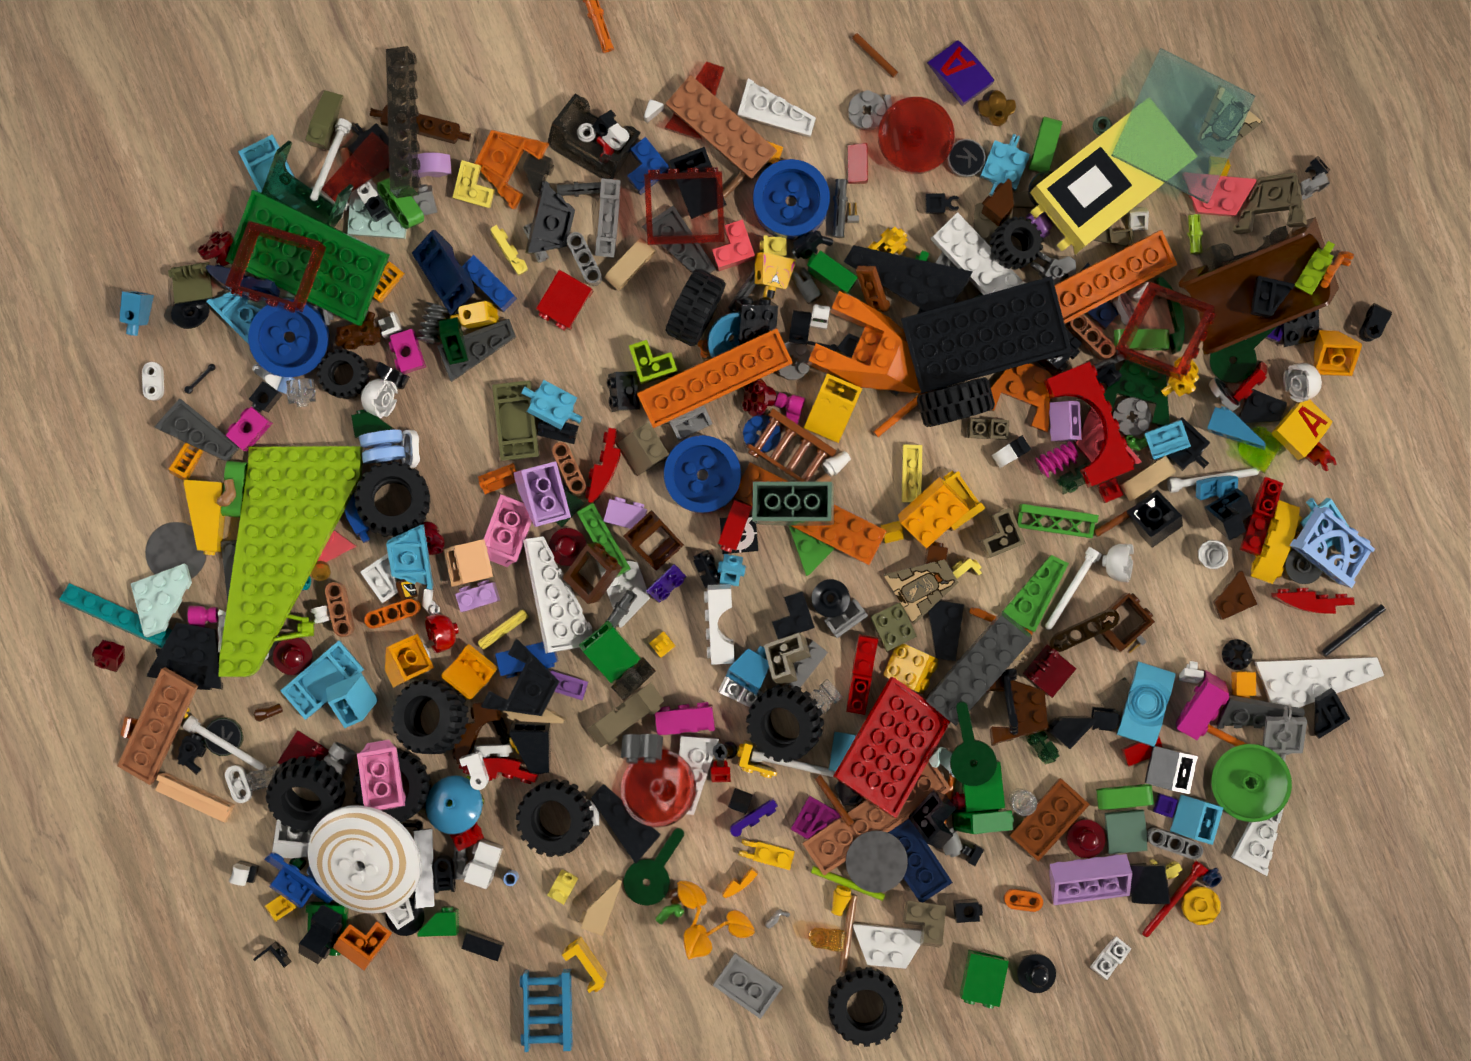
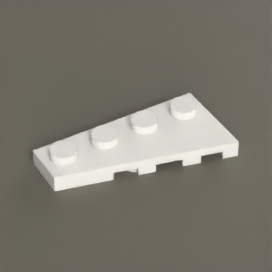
(1257, 844)

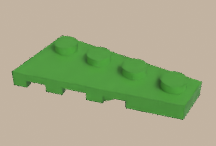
(1033, 599)

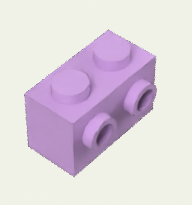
(1065, 421)
(624, 514)
(477, 597)

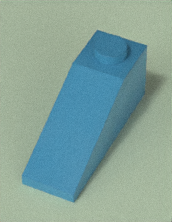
(1230, 426)

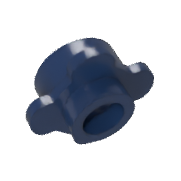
(1212, 878)

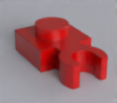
(1321, 455)

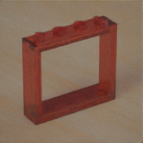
(711, 172)
(243, 256)
(1152, 289)

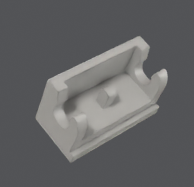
(690, 422)
(844, 622)

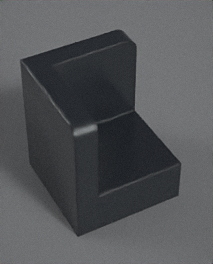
(847, 795)

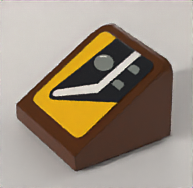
(406, 590)

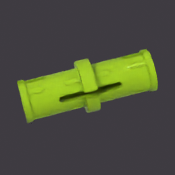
(1195, 234)

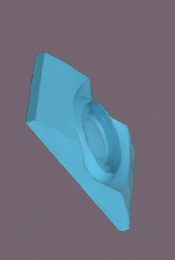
(259, 158)
(308, 689)
(1146, 704)

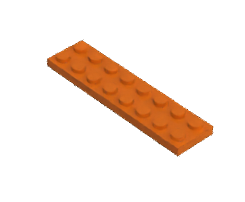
(1114, 275)
(714, 377)
(847, 534)

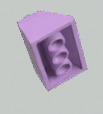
(1090, 879)

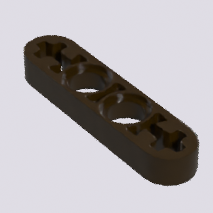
(1082, 627)

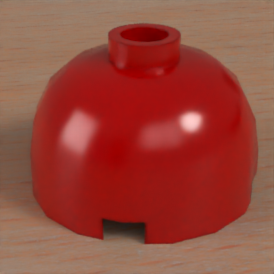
(441, 632)

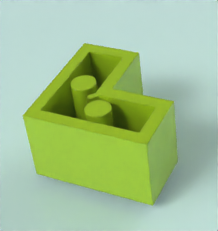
(651, 368)

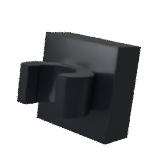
(1317, 165)
(973, 853)

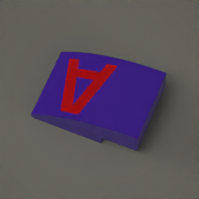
(961, 72)

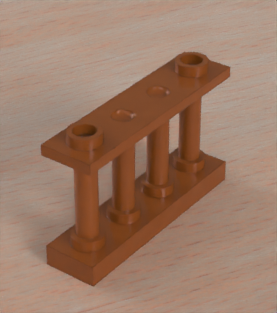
(792, 429)

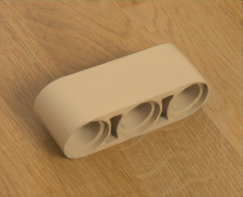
(630, 264)
(1147, 478)

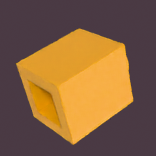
(1243, 683)

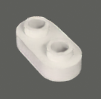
(155, 380)
(411, 445)
(487, 749)
(236, 784)

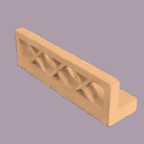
(194, 797)

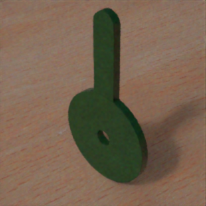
(1245, 357)
(971, 750)
(654, 871)

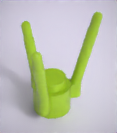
(305, 629)

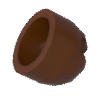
(674, 895)

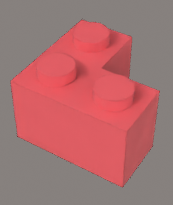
(737, 251)

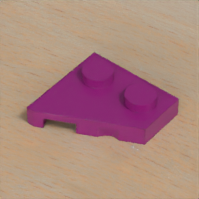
(813, 817)

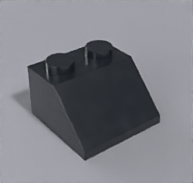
(1155, 518)

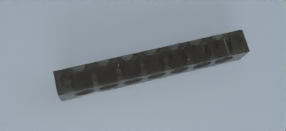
(396, 60)

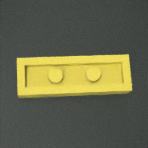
(911, 472)

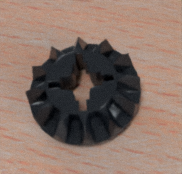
(1228, 654)

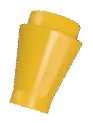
(841, 897)

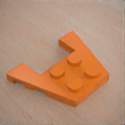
(500, 157)
(1026, 385)

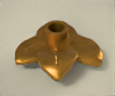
(997, 106)

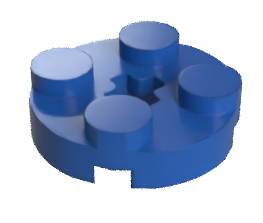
(758, 423)

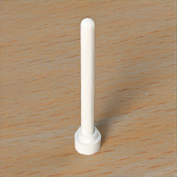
(342, 128)
(1175, 484)
(1091, 557)
(193, 725)
(759, 757)

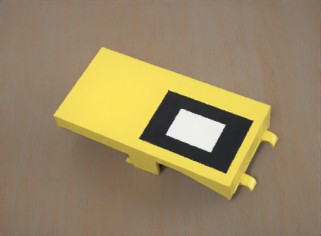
(1092, 191)

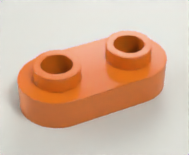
(1022, 900)

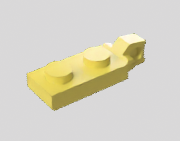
(508, 250)

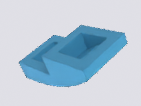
(1215, 486)

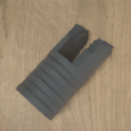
(808, 287)

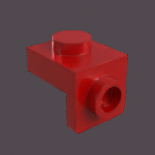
(468, 837)

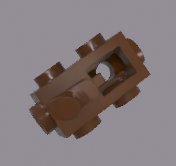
(354, 336)

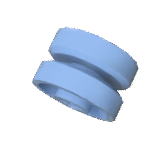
(382, 446)

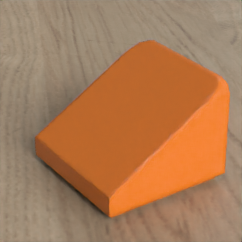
(128, 726)

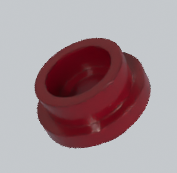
(959, 801)

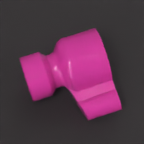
(793, 405)
(199, 615)

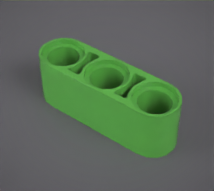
(1045, 144)
(404, 208)
(1146, 339)
(237, 472)
(1125, 796)

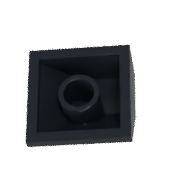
(1069, 729)

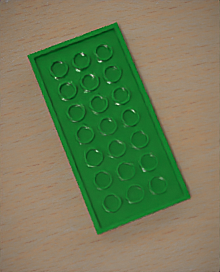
(347, 270)

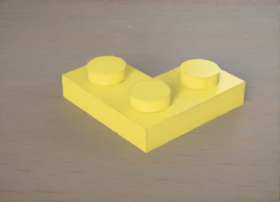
(467, 187)

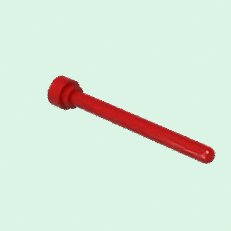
(1197, 871)

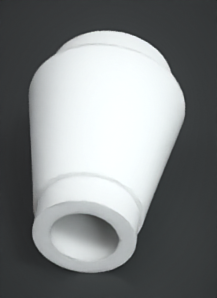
(834, 464)

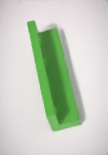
(1057, 513)

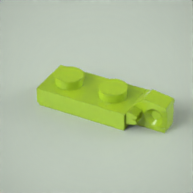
(1315, 269)

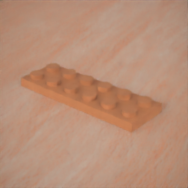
(721, 127)
(157, 725)

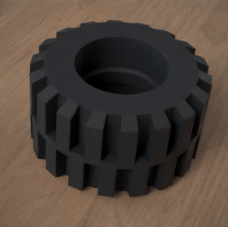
(1027, 235)
(328, 368)

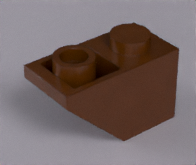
(1000, 204)

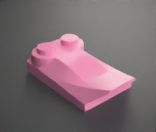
(507, 531)
(380, 776)

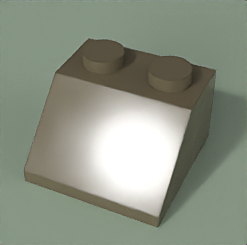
(643, 449)

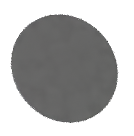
(173, 546)
(876, 861)

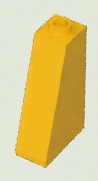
(205, 514)

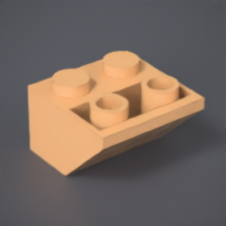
(468, 563)

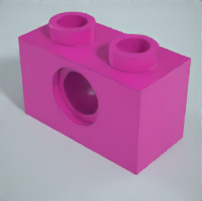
(403, 340)
(259, 426)

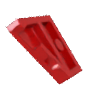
(1257, 377)

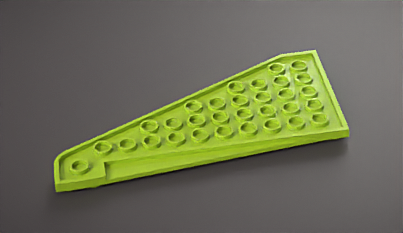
(284, 525)

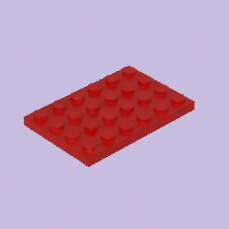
(892, 747)

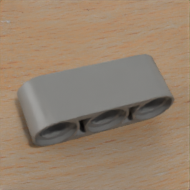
(578, 252)
(1182, 846)

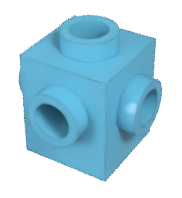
(731, 569)

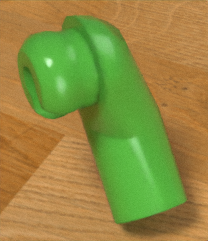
(1136, 444)
(669, 910)

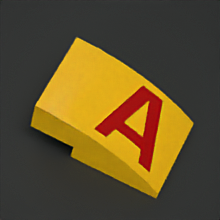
(1302, 428)

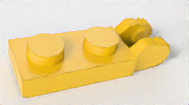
(768, 854)

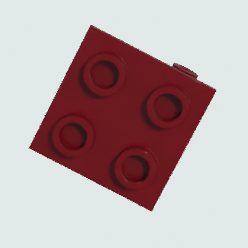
(1049, 671)
(303, 746)

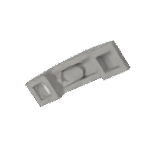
(608, 217)

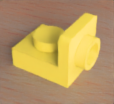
(774, 246)

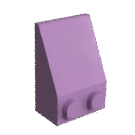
(542, 493)

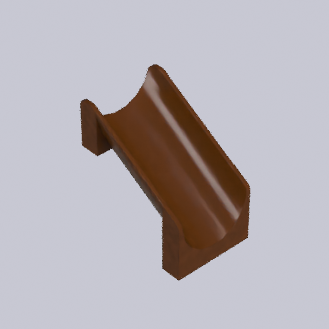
(1232, 288)

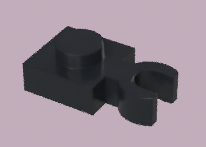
(936, 203)

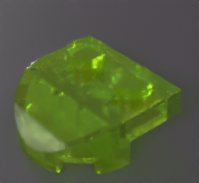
(1257, 457)

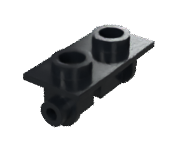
(1108, 375)
(566, 434)
(706, 562)

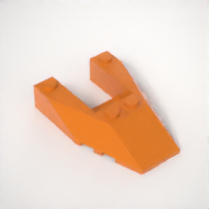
(880, 356)

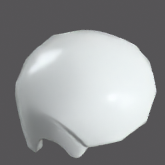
(1213, 554)

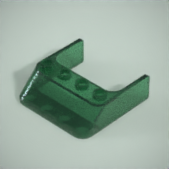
(294, 193)

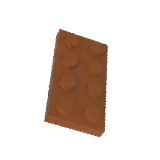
(1050, 820)

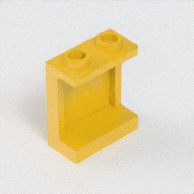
(956, 482)
(589, 961)

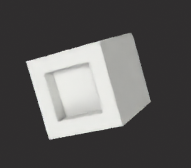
(390, 325)

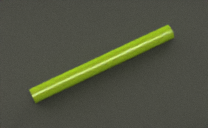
(846, 882)

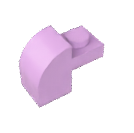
(434, 164)

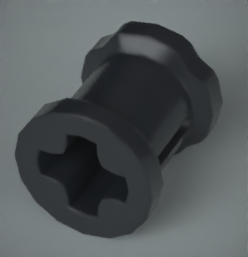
(726, 750)

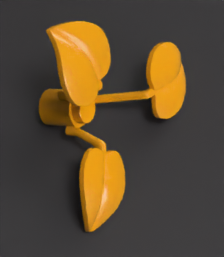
(696, 937)

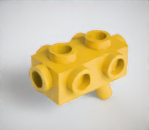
(892, 241)
(1185, 386)

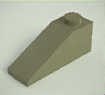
(324, 120)

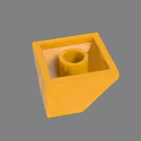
(1335, 353)
(406, 660)

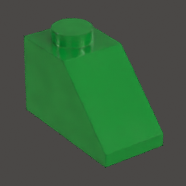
(443, 923)

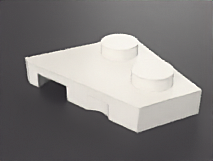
(380, 579)

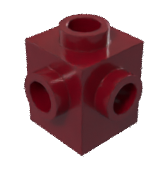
(109, 655)

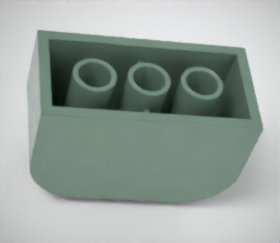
(793, 503)

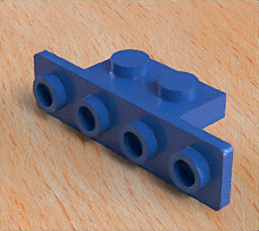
(293, 884)

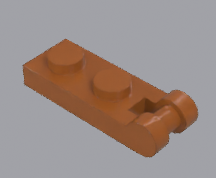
(872, 288)

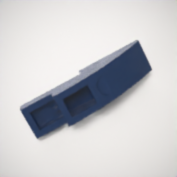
(265, 286)

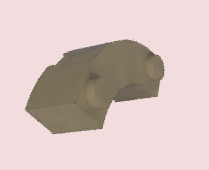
(629, 712)

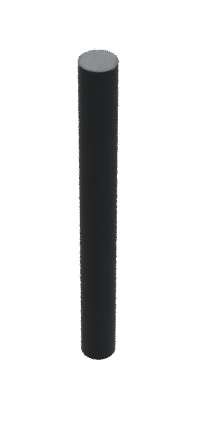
(1353, 630)

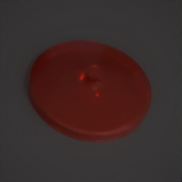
(916, 135)
(659, 791)

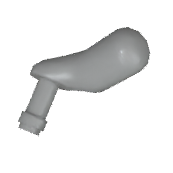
(774, 919)

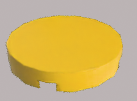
(1200, 905)

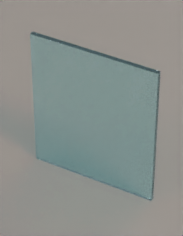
(1183, 125)

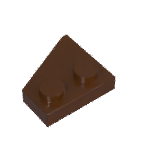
(1235, 597)

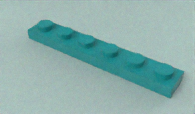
(109, 613)

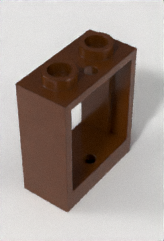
(644, 530)
(580, 584)
(1144, 613)

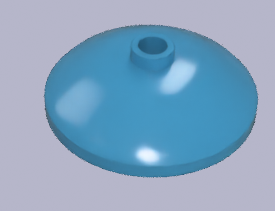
(720, 332)
(465, 807)

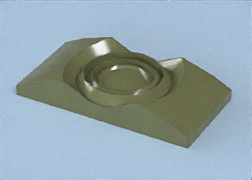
(514, 424)

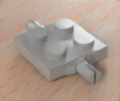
(1285, 733)

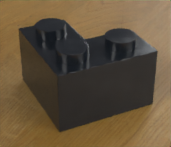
(1229, 512)
(798, 619)
(930, 819)
(323, 933)

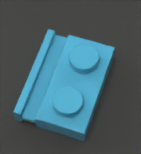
(1167, 439)

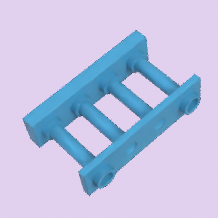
(563, 1000)

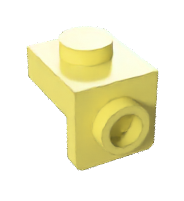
(960, 568)
(1171, 869)
(562, 886)

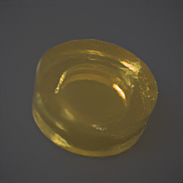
(321, 571)

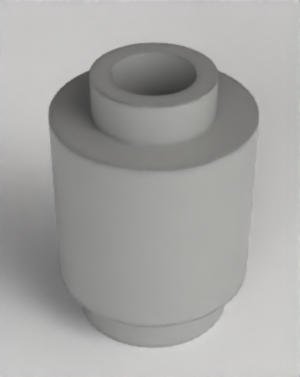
(954, 845)

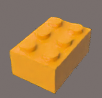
(933, 512)

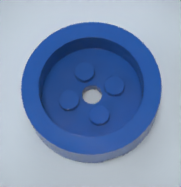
(795, 180)
(285, 357)
(702, 454)

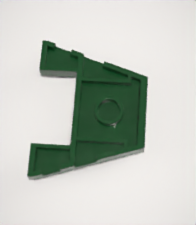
(1144, 385)

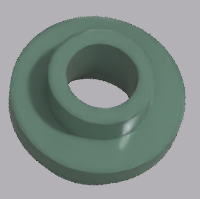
(1101, 120)

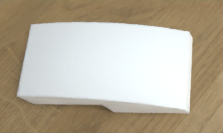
(735, 691)
(1110, 957)

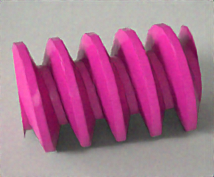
(1057, 458)

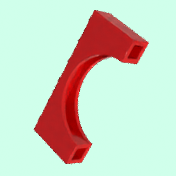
(1113, 456)

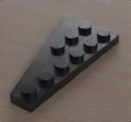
(917, 281)

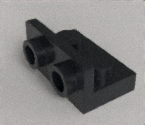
(623, 391)

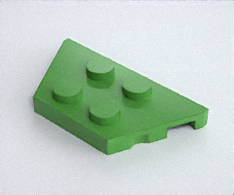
(810, 550)

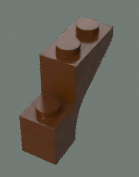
(481, 717)

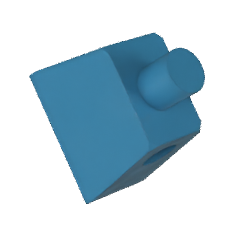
(135, 310)
(749, 669)

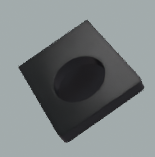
(800, 327)
(279, 952)

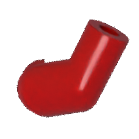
(606, 148)

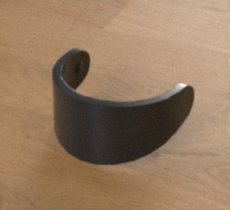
(390, 374)

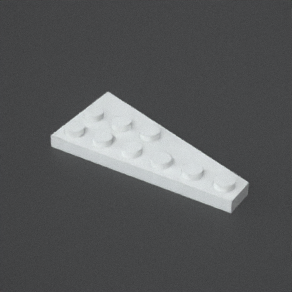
(557, 607)
(1301, 681)

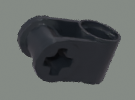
(1376, 320)
(444, 878)

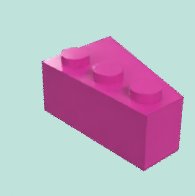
(1203, 706)
(685, 719)

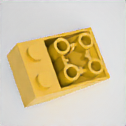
(832, 408)

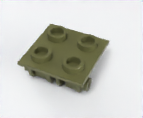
(191, 282)
(893, 626)

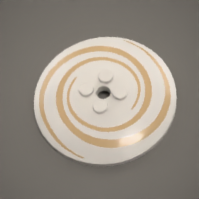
(377, 841)

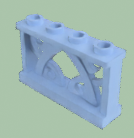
(1308, 547)

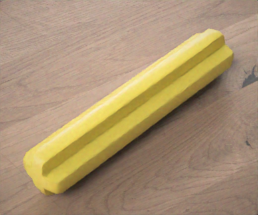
(503, 629)

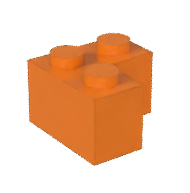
(362, 948)

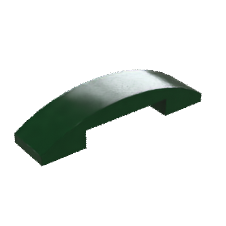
(1175, 339)

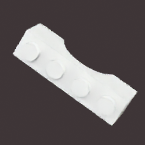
(721, 647)

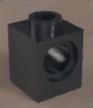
(273, 397)
(960, 905)

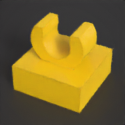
(662, 644)

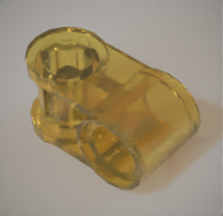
(831, 939)

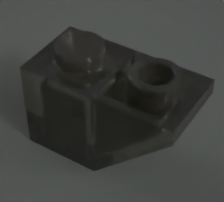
(538, 171)
(633, 679)

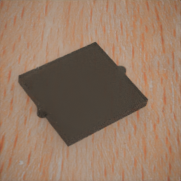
(1115, 696)

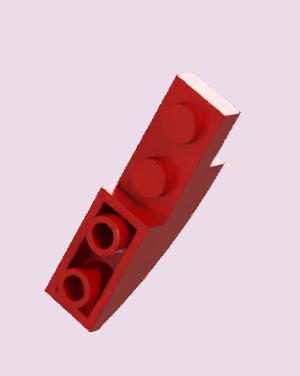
(602, 474)
(1264, 510)
(1310, 602)
(861, 674)
(507, 766)

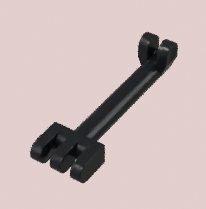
(1007, 676)

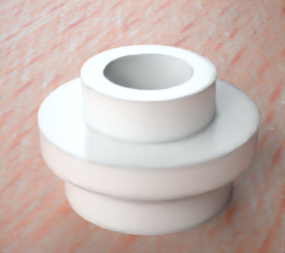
(583, 127)

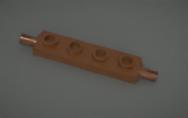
(429, 126)

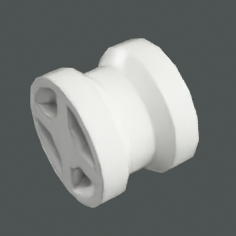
(321, 614)

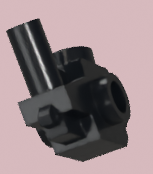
(807, 244)
(191, 748)

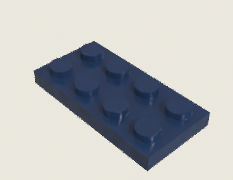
(923, 870)

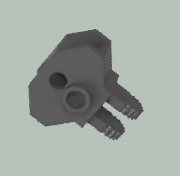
(1058, 268)

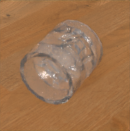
(825, 696)
(1022, 802)

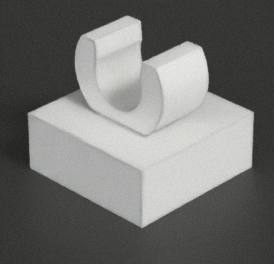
(1191, 674)

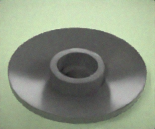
(1302, 576)

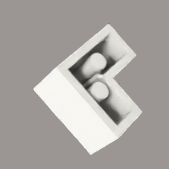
(483, 867)

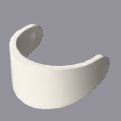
(270, 378)

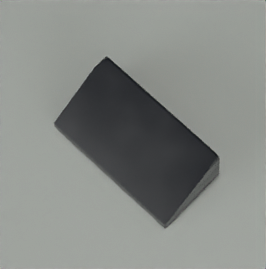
(482, 945)

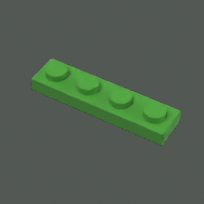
(599, 533)

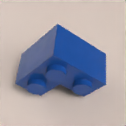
(649, 160)

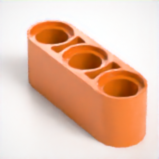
(383, 613)

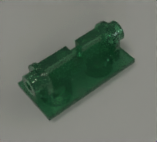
(1070, 482)
(1046, 752)

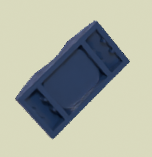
(443, 271)

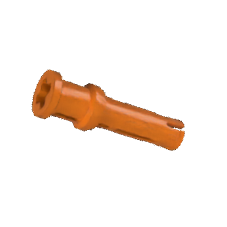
(596, 14)

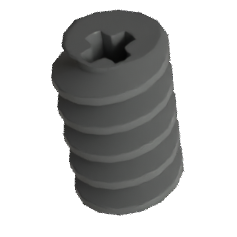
(432, 325)

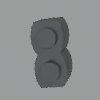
(641, 747)

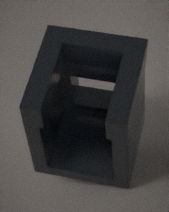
(1105, 718)

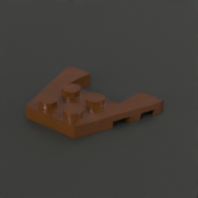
(1030, 711)

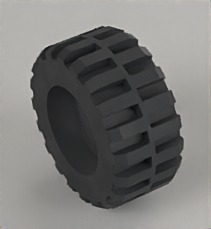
(695, 307)
(956, 402)
(384, 475)
(408, 717)
(769, 739)
(311, 775)
(418, 786)
(533, 829)
(865, 1032)

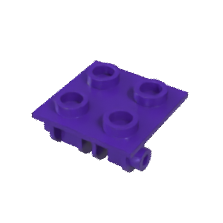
(666, 583)

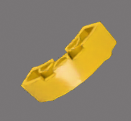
(1277, 544)

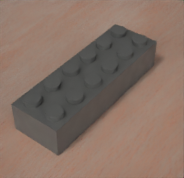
(979, 666)

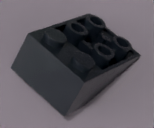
(698, 193)

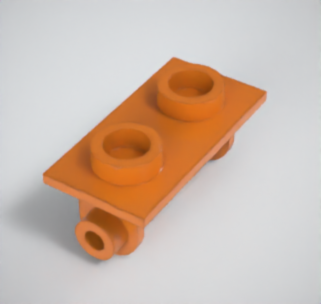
(497, 479)

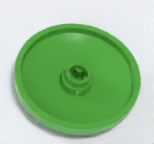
(1251, 782)

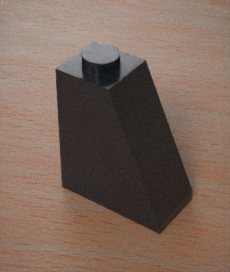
(533, 745)

